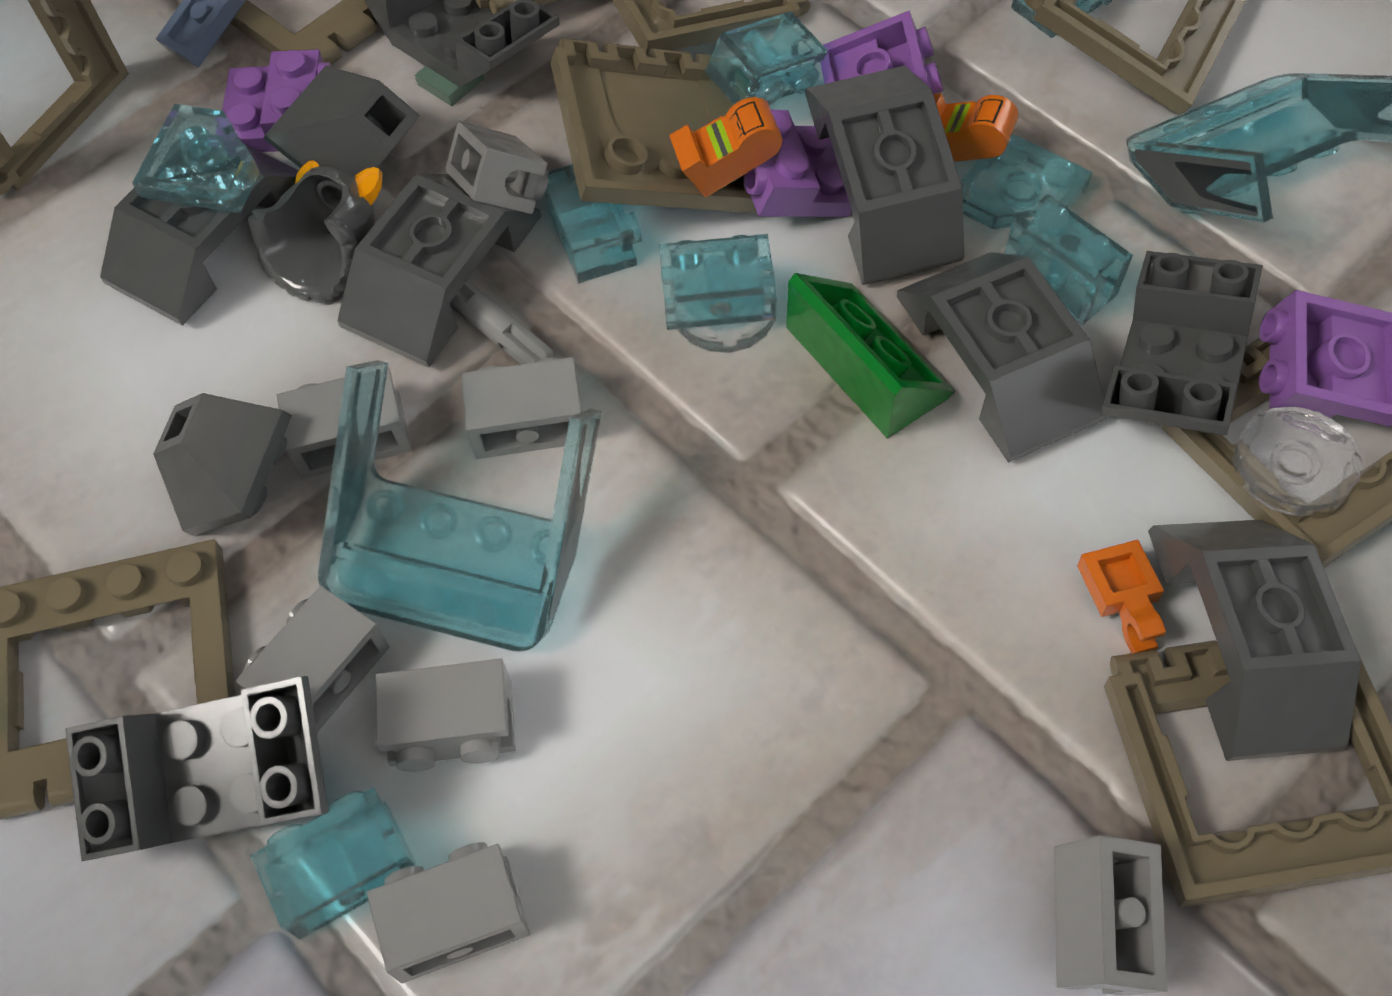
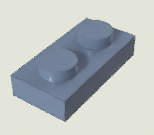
(197, 27)

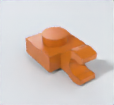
(1127, 585)

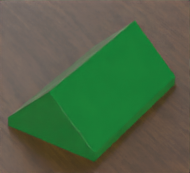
(863, 352)

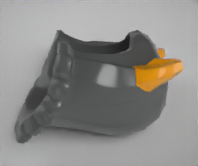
(314, 229)

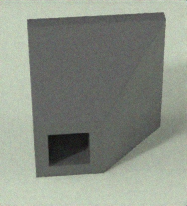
(342, 122)
(218, 459)

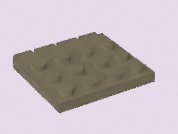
(620, 120)

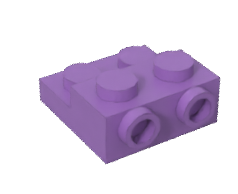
(880, 48)
(262, 94)
(800, 177)
(1329, 357)

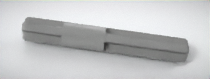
(499, 325)

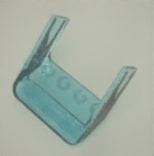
(1225, 149)
(443, 556)

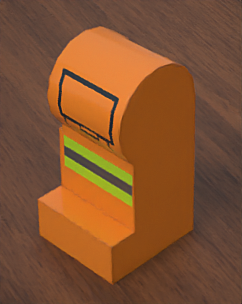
(978, 127)
(727, 145)

